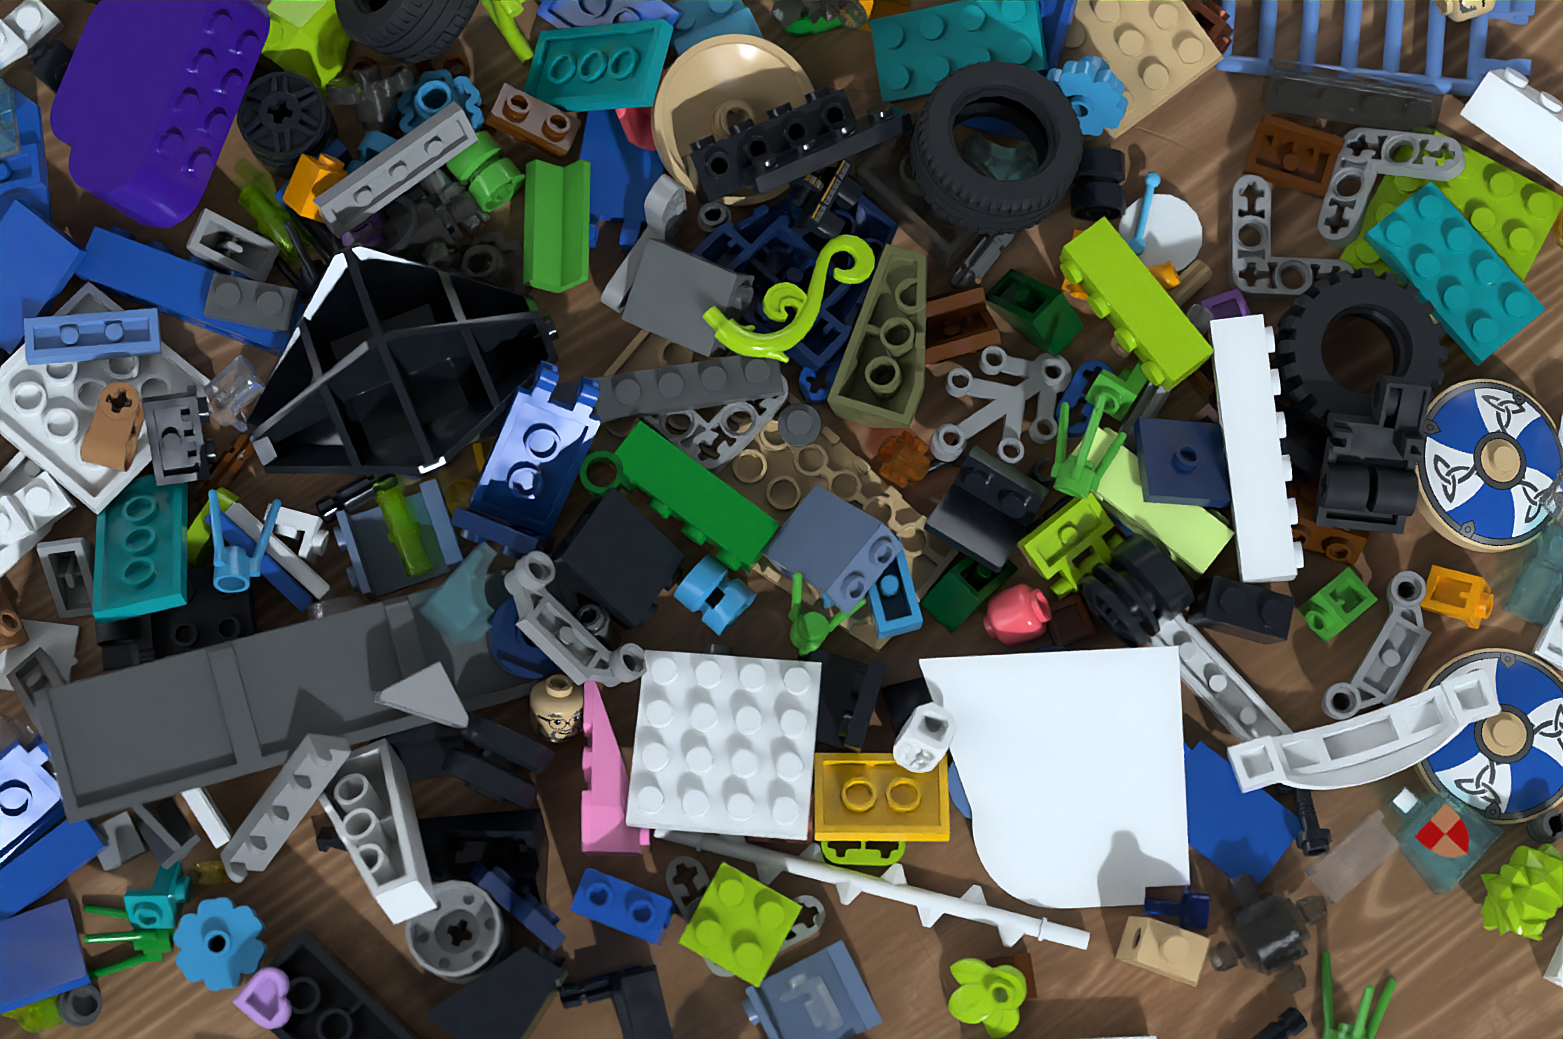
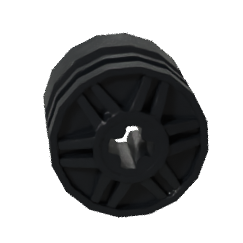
(306, 131)
(1142, 585)

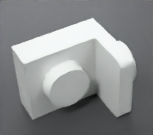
(293, 524)

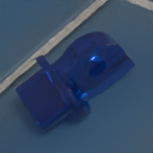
(1191, 910)

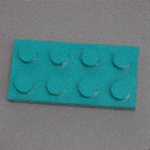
(930, 43)
(599, 65)
(1455, 270)
(141, 551)

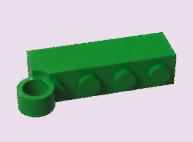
(689, 494)

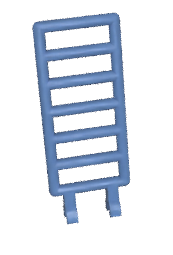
(1478, 67)

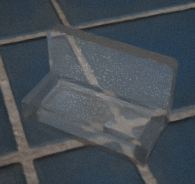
(1352, 857)

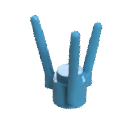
(231, 563)

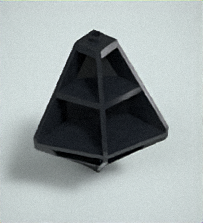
(394, 367)

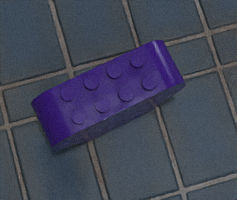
(156, 99)

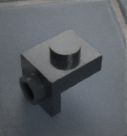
(50, 63)

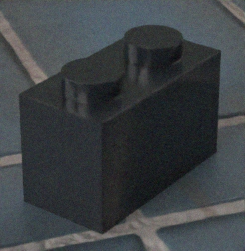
(1241, 610)

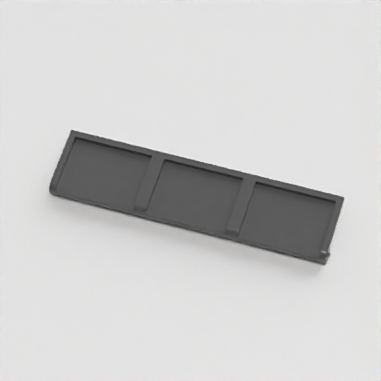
(256, 700)

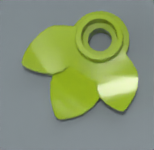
(983, 999)

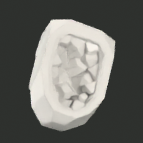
(924, 738)

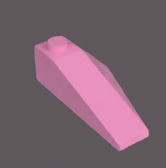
(608, 786)

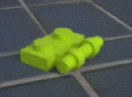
(1064, 537)

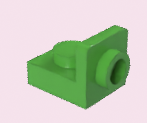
(1120, 390)
(1337, 605)

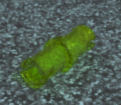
(270, 219)
(404, 532)

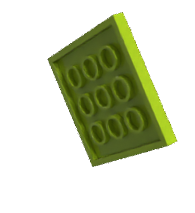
(1496, 201)

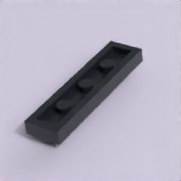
(814, 153)

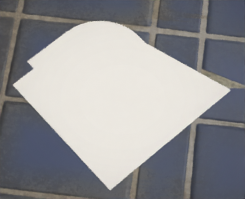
(1071, 770)

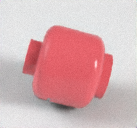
(1017, 615)

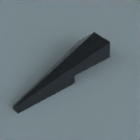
(457, 843)

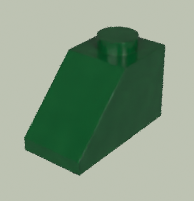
(1035, 311)
(964, 591)

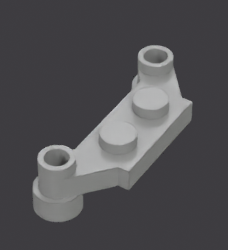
(561, 634)
(1389, 654)

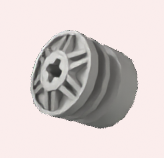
(432, 933)

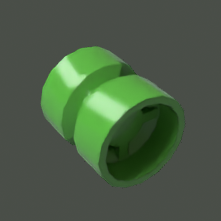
(490, 176)

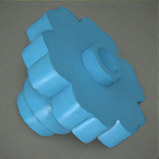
(1092, 92)
(433, 94)
(199, 939)

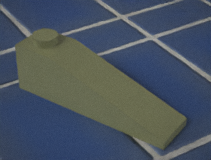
(886, 353)

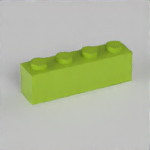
(1134, 304)

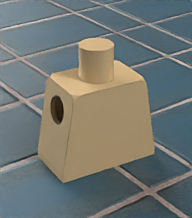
(1163, 949)

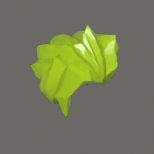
(1524, 892)

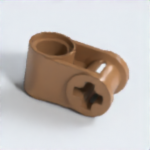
(113, 435)

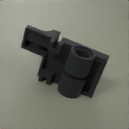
(1373, 460)
(204, 621)

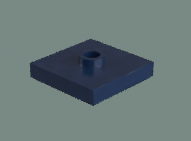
(1182, 462)

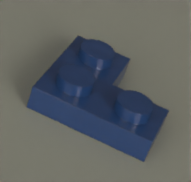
(516, 540)
(526, 910)

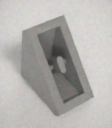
(231, 247)
(69, 574)
(427, 696)

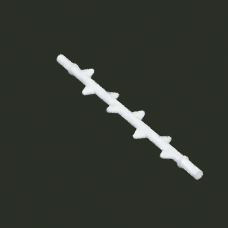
(889, 885)

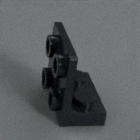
(986, 509)
(845, 698)

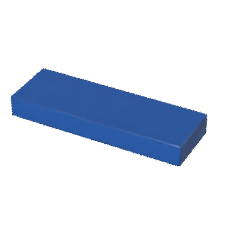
(269, 568)
(48, 864)

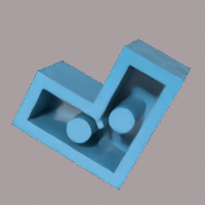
(891, 600)

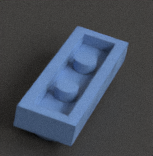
(92, 336)

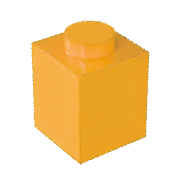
(310, 180)

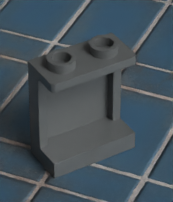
(678, 289)

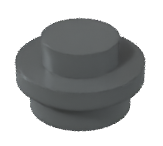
(799, 425)
(79, 1006)

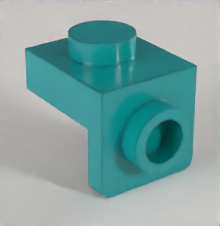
(163, 903)

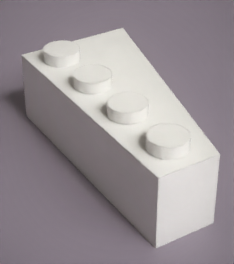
(379, 826)

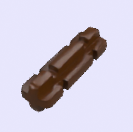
(226, 469)

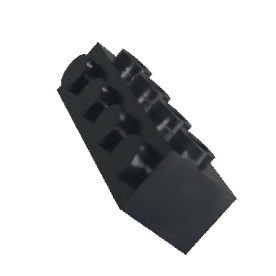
(717, 165)

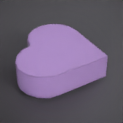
(265, 998)

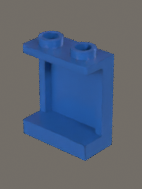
(623, 906)

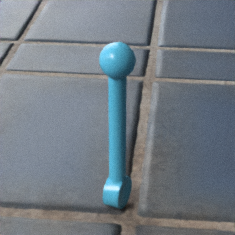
(1151, 181)

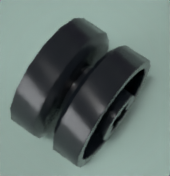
(497, 762)

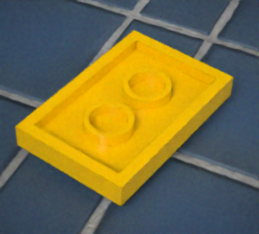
(878, 799)

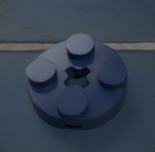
(509, 646)

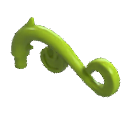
(807, 306)

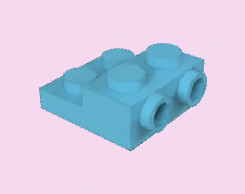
(710, 19)

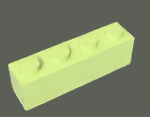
(1182, 532)

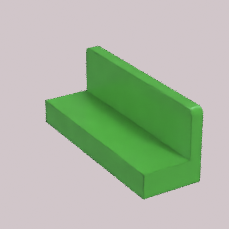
(556, 225)

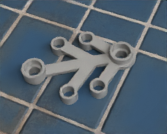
(1006, 401)

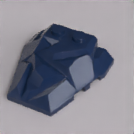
(776, 254)

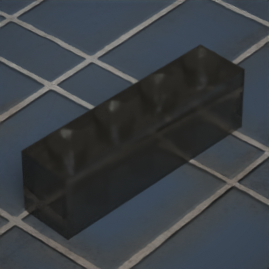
(1351, 97)

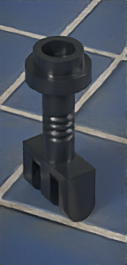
(1313, 839)

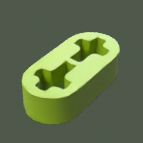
(200, 532)
(863, 856)

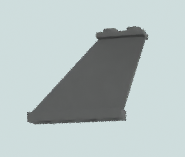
(162, 825)

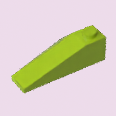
(306, 40)

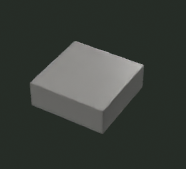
(124, 841)

